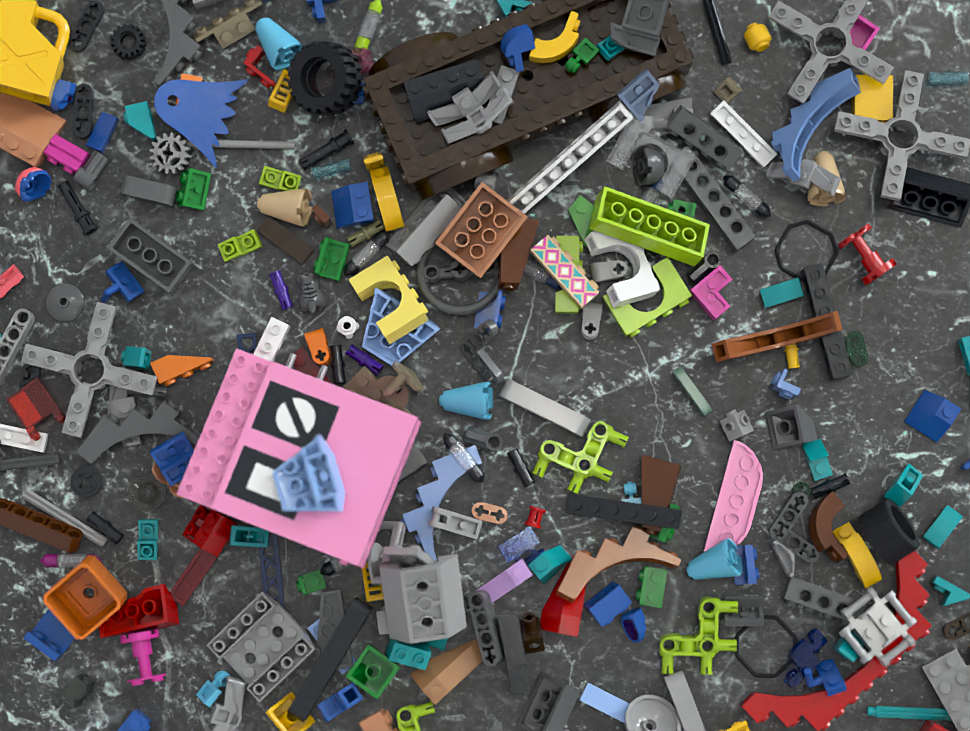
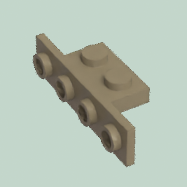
(230, 27)

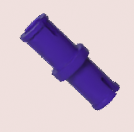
(281, 290)
(364, 359)

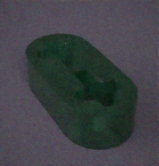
(861, 347)

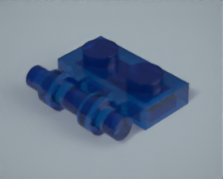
(519, 544)

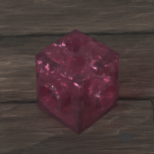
(367, 61)

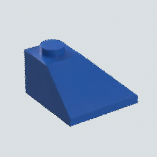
(932, 415)

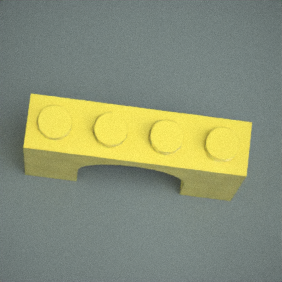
(409, 313)

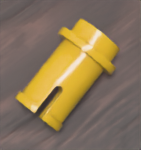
(792, 356)

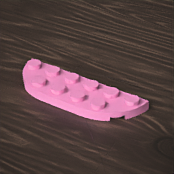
(736, 497)

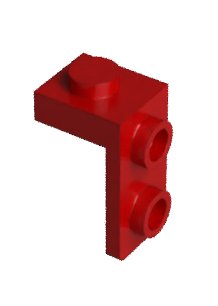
(253, 57)

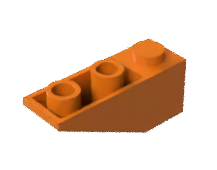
(173, 367)

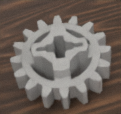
(171, 145)

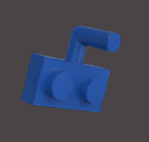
(123, 282)
(828, 676)

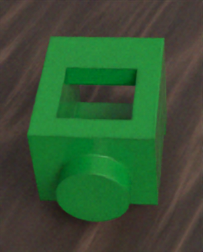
(689, 207)

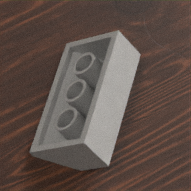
(423, 227)

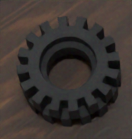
(120, 33)

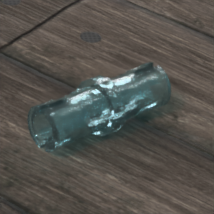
(948, 77)
(331, 168)

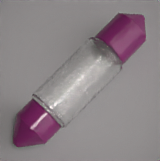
(64, 560)

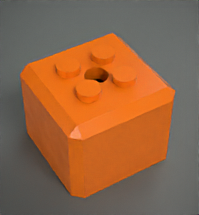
(75, 609)

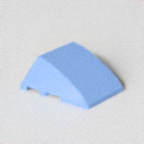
(376, 343)
(310, 480)

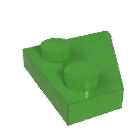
(581, 214)

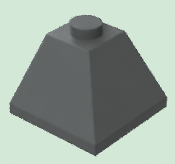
(790, 427)

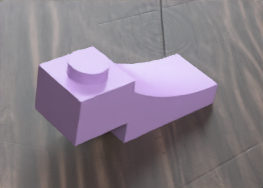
(507, 580)

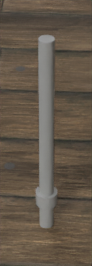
(250, 144)

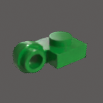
(584, 52)

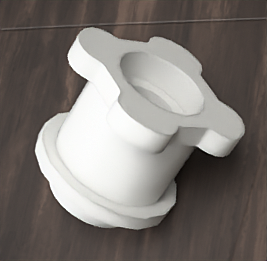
(347, 332)

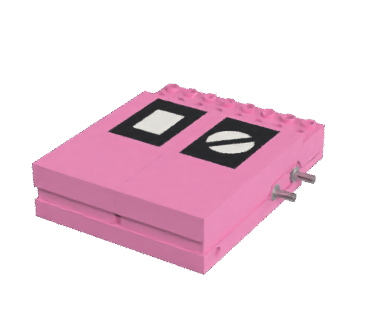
(269, 416)

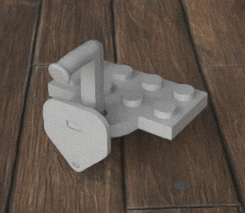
(395, 553)
(952, 684)

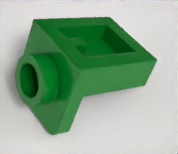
(311, 582)

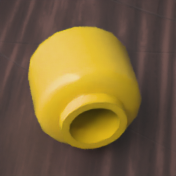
(757, 37)

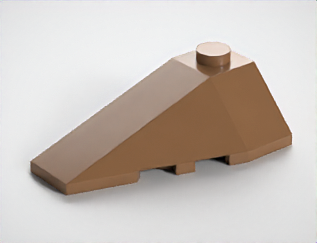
(447, 670)

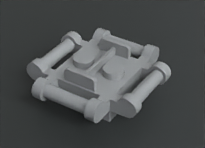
(877, 627)

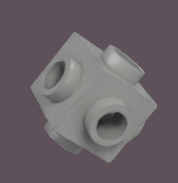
(736, 424)

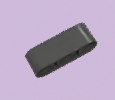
(148, 191)

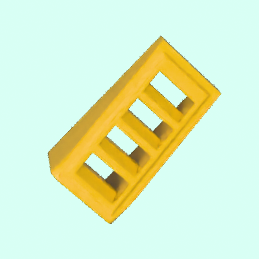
(278, 101)
(374, 161)
(367, 589)

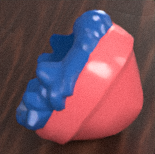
(32, 184)

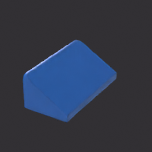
(102, 132)

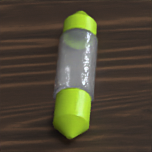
(369, 25)

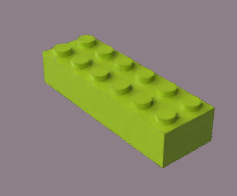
(649, 226)

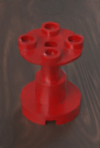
(871, 260)

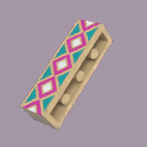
(564, 271)

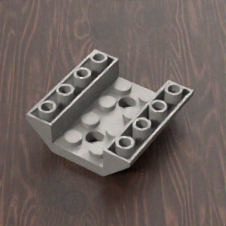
(409, 605)
(254, 633)

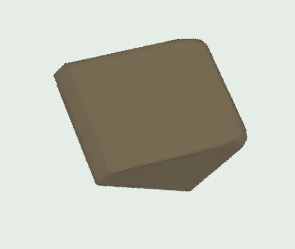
(727, 90)

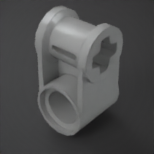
(604, 271)
(591, 317)

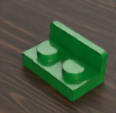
(193, 189)
(651, 586)

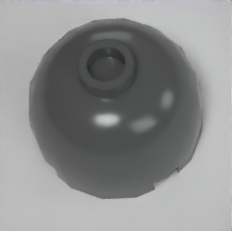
(649, 166)

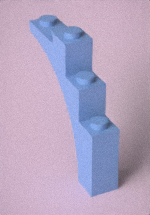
(805, 118)
(431, 495)

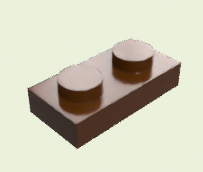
(321, 217)

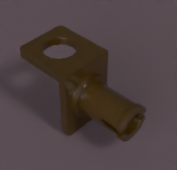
(531, 633)

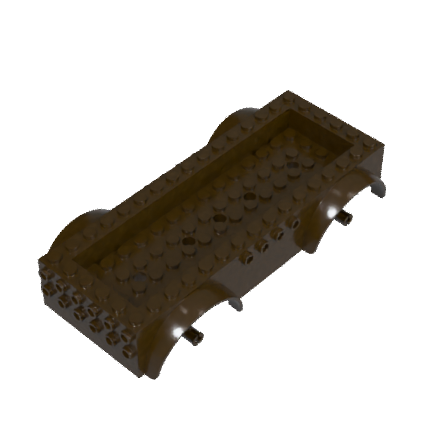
(539, 106)

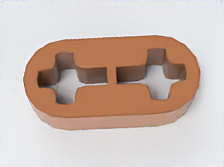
(491, 508)

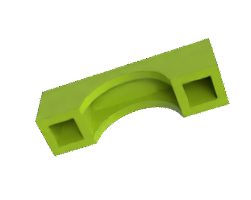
(573, 246)

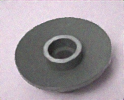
(71, 309)

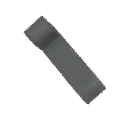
(481, 628)

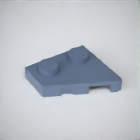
(639, 94)

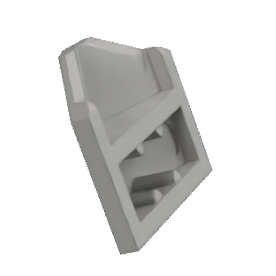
(785, 557)

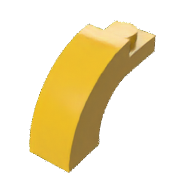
(559, 47)
(386, 198)
(859, 555)

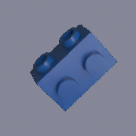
(750, 573)

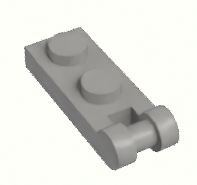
(455, 523)

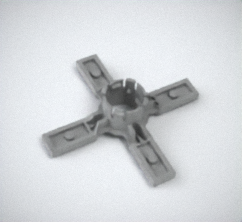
(817, 64)
(904, 120)
(72, 365)

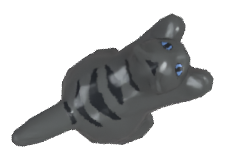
(310, 295)

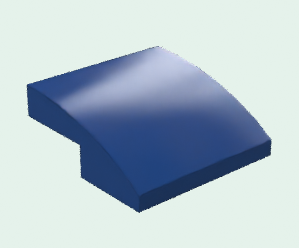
(173, 457)

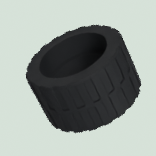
(889, 531)

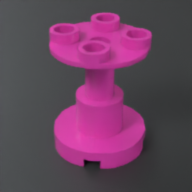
(142, 649)

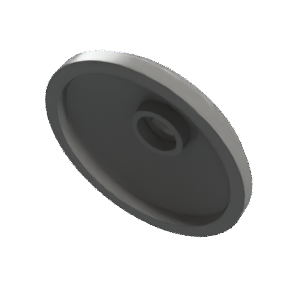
(651, 712)

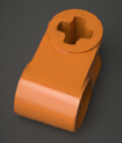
(318, 344)

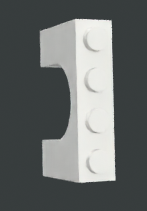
(641, 285)

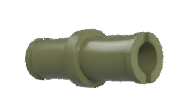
(365, 233)

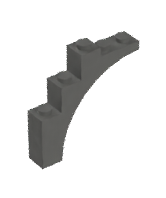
(180, 45)
(110, 431)

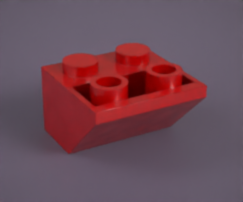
(209, 530)

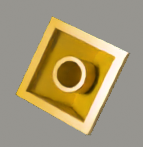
(283, 719)

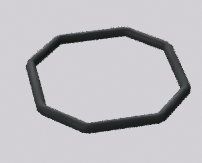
(819, 228)
(747, 666)

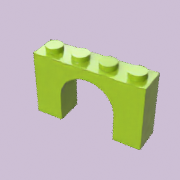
(674, 294)

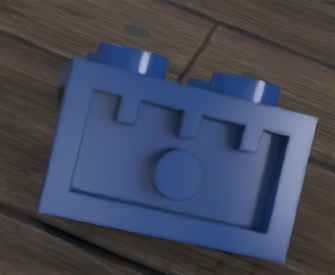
(491, 311)
(50, 636)

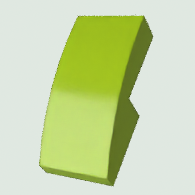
(279, 179)
(240, 245)

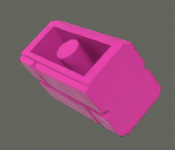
(66, 154)

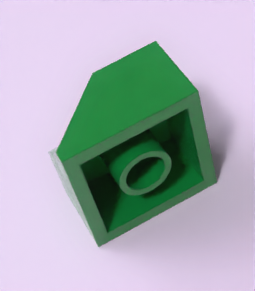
(373, 671)

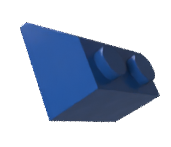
(352, 205)

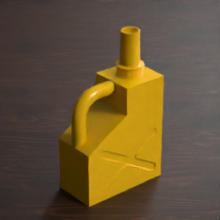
(27, 58)

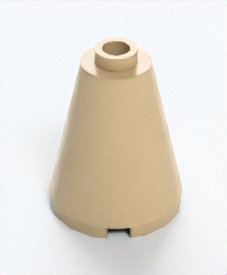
(819, 196)
(287, 206)

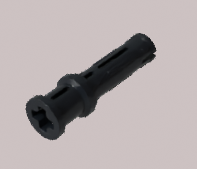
(334, 145)
(81, 215)

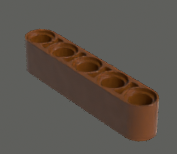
(39, 526)

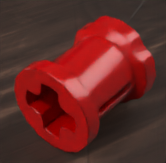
(535, 517)

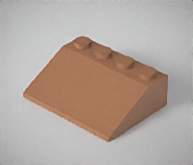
(27, 129)
(481, 230)

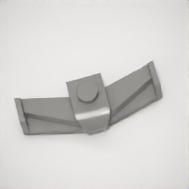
(466, 101)
(478, 119)
(809, 173)
(121, 406)
(229, 714)

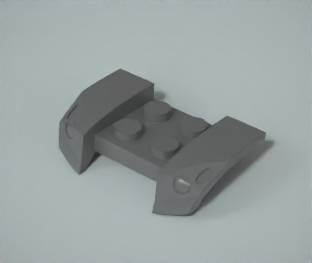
(641, 26)

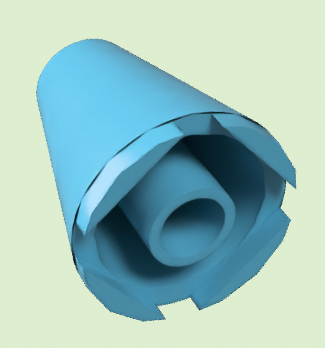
(277, 43)
(469, 400)
(716, 562)

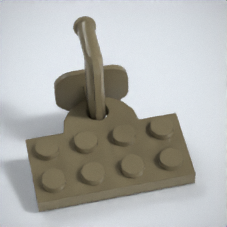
(386, 388)

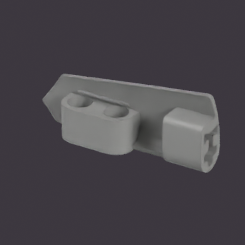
(659, 114)

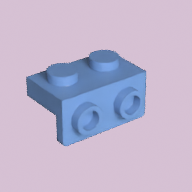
(785, 389)

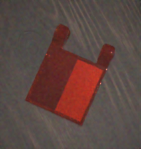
(33, 405)

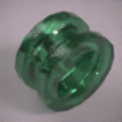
(795, 488)

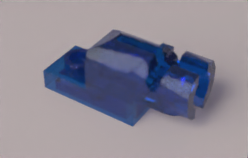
(804, 656)

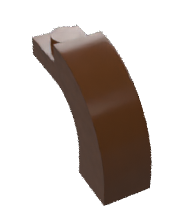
(821, 527)

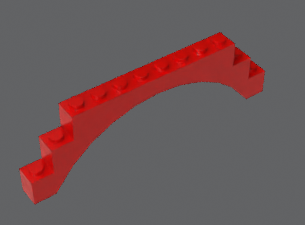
(820, 708)

